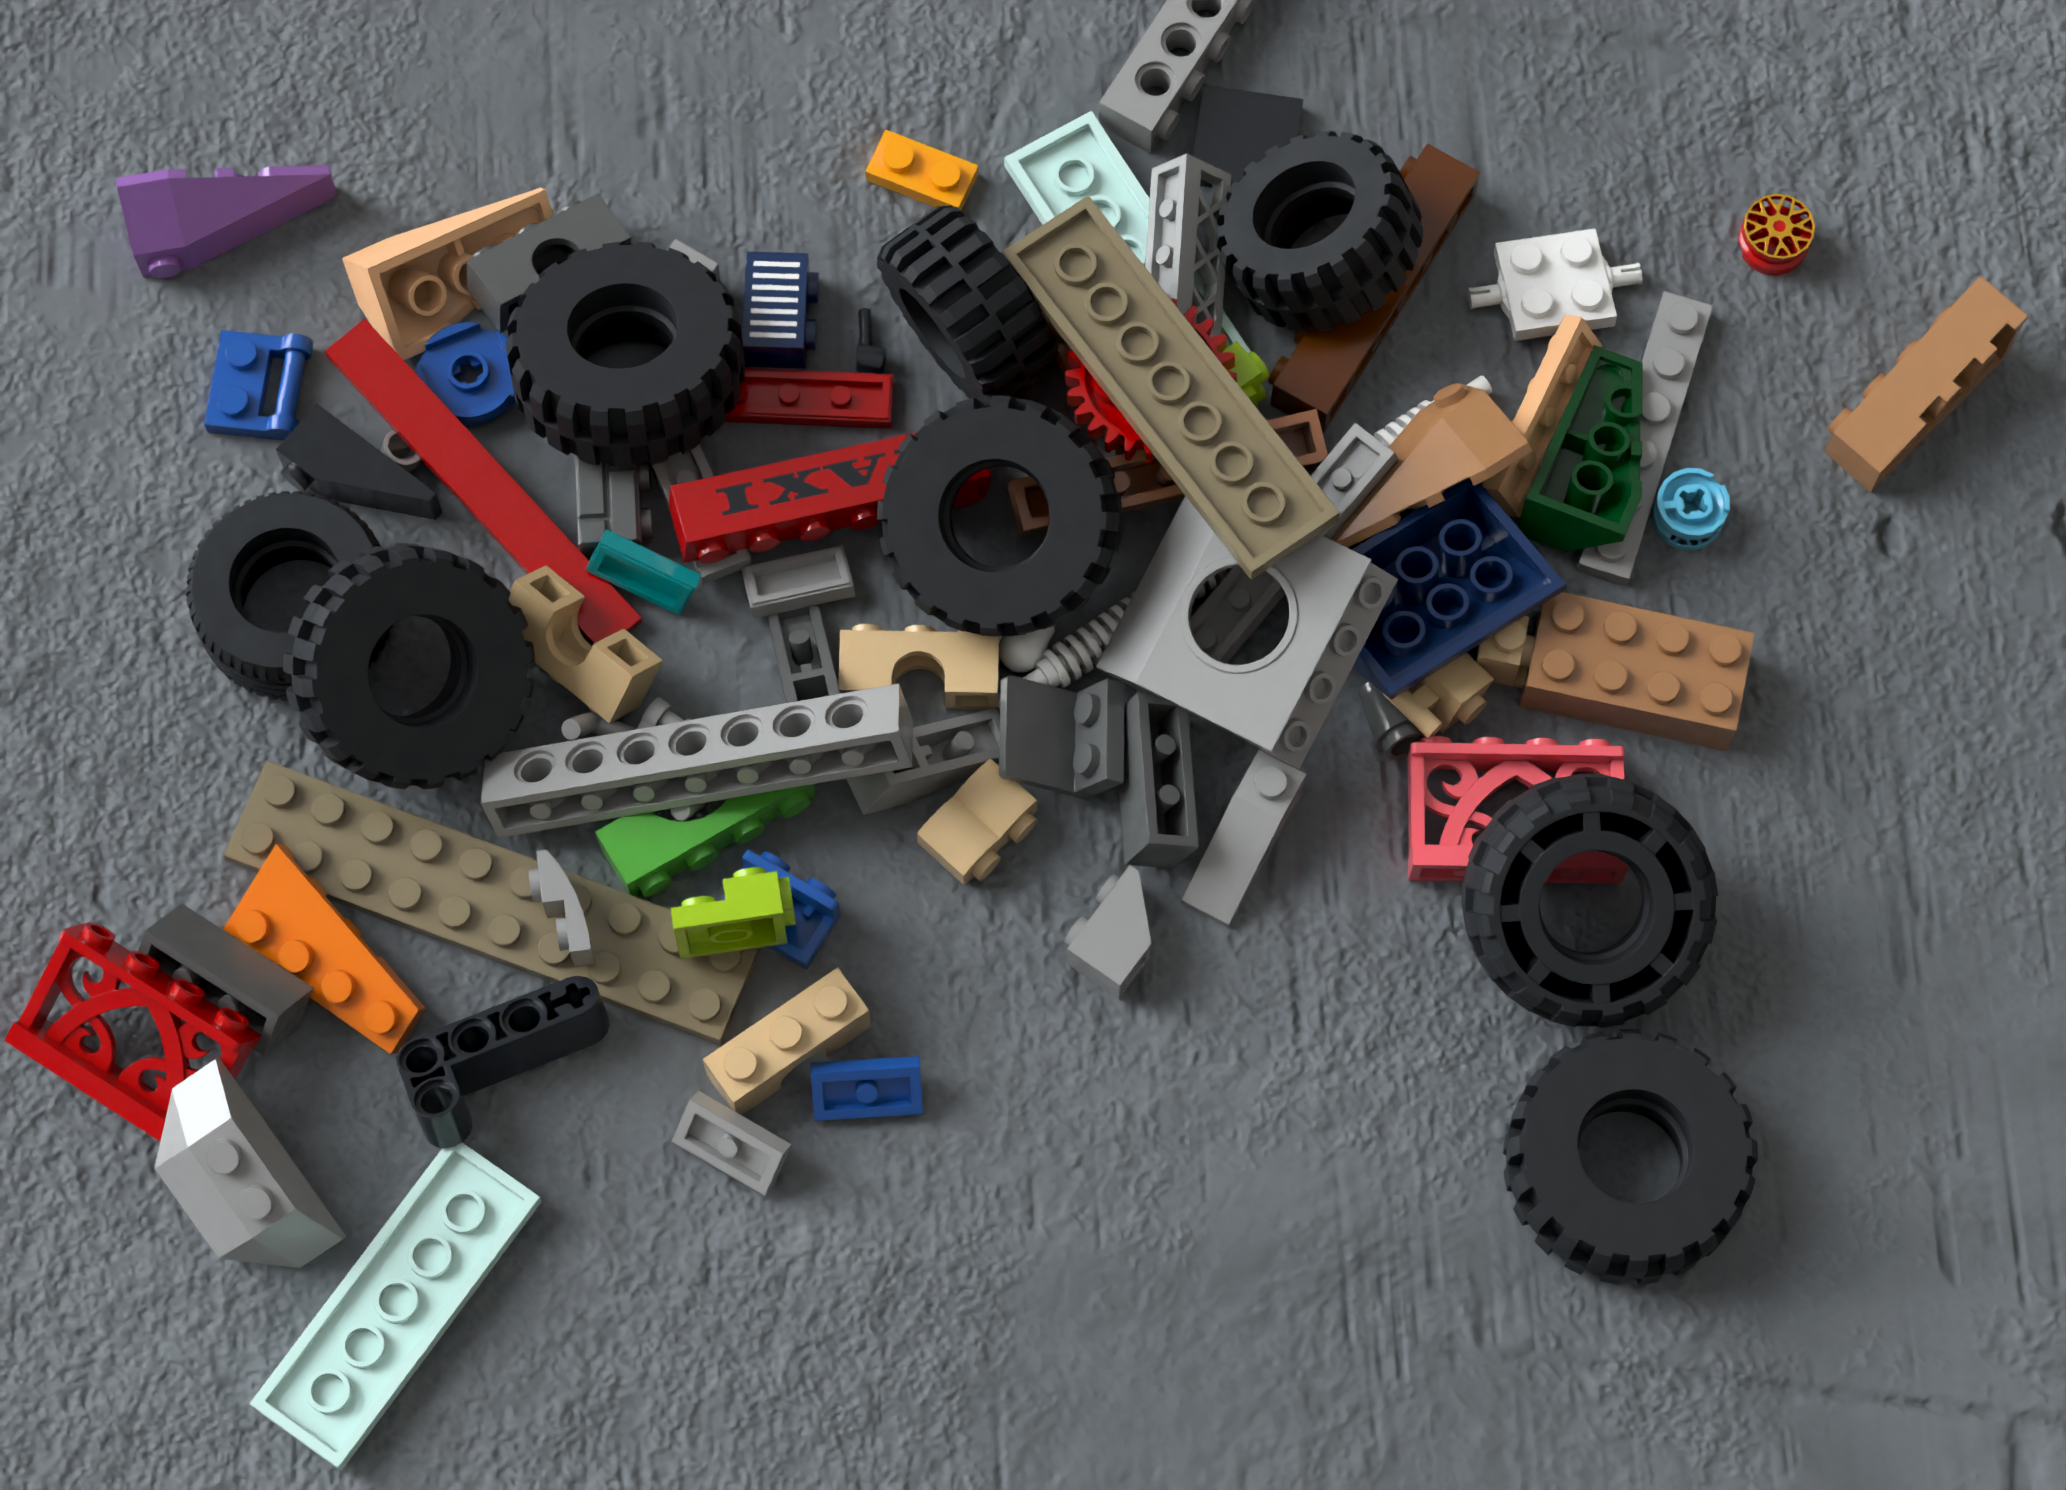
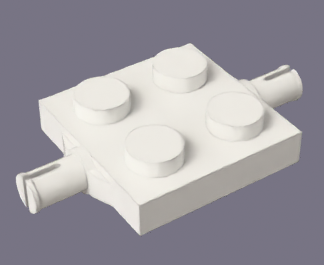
(1554, 278)

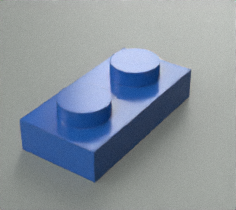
(866, 1088)

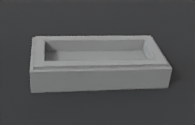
(798, 581)

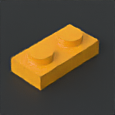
(921, 171)

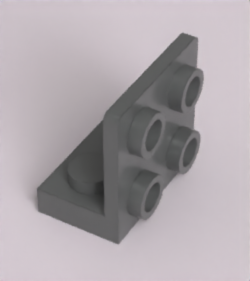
(1062, 736)

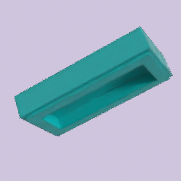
(643, 572)

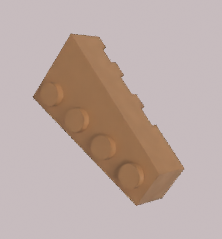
(1925, 384)

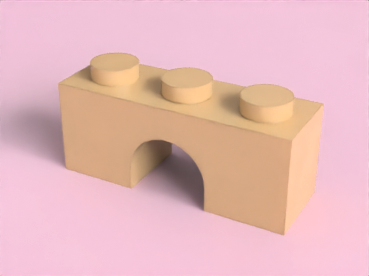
(960, 659)
(605, 676)
(761, 1056)

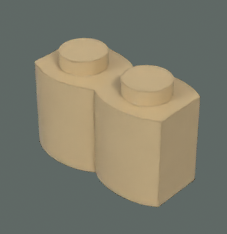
(978, 823)

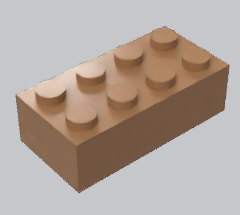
(1638, 670)

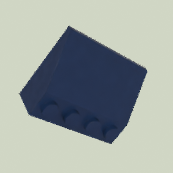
(1458, 583)

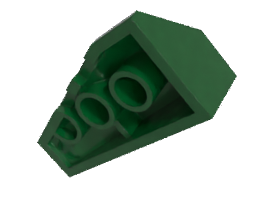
(1592, 466)

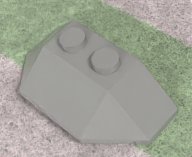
(238, 1176)

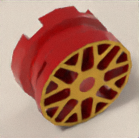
(1776, 236)

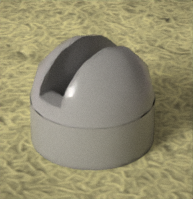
(394, 447)

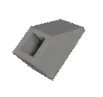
(1116, 937)

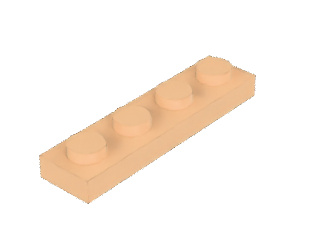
(1543, 409)

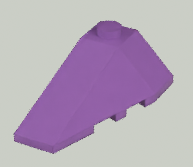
(188, 221)

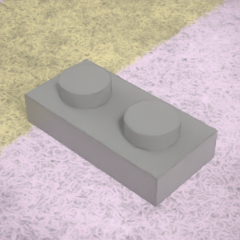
(731, 1143)

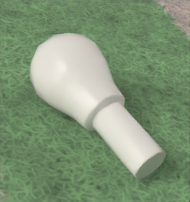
(1024, 651)

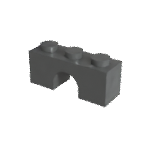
(504, 271)

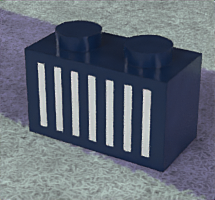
(777, 309)

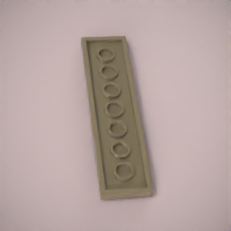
(1171, 388)

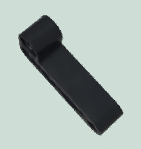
(495, 1047)

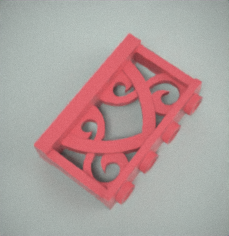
(1504, 764)

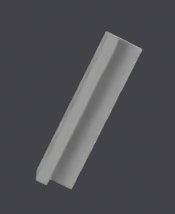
(1172, 239)

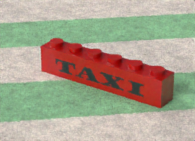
(790, 500)

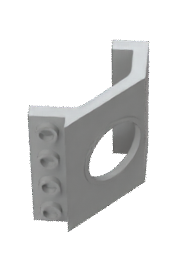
(1287, 693)

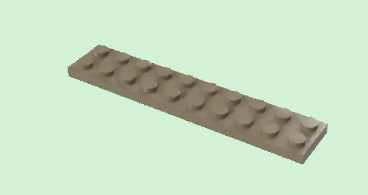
(482, 900)

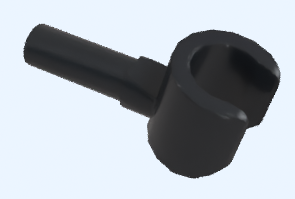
(869, 358)

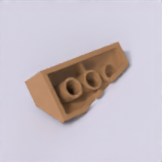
(1442, 445)

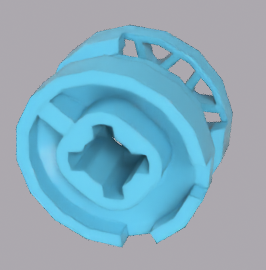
(1691, 508)

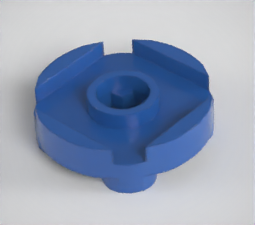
(480, 348)

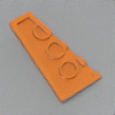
(301, 931)

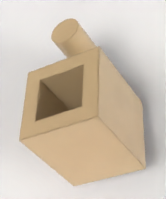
(1446, 696)

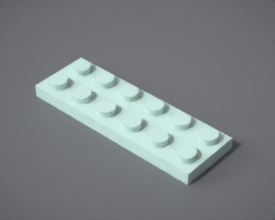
(1085, 162)
(395, 1303)

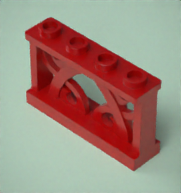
(62, 1045)

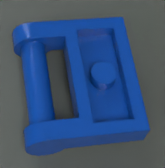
(242, 383)

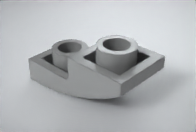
(559, 899)

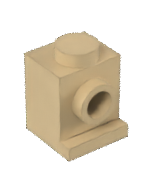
(1507, 654)

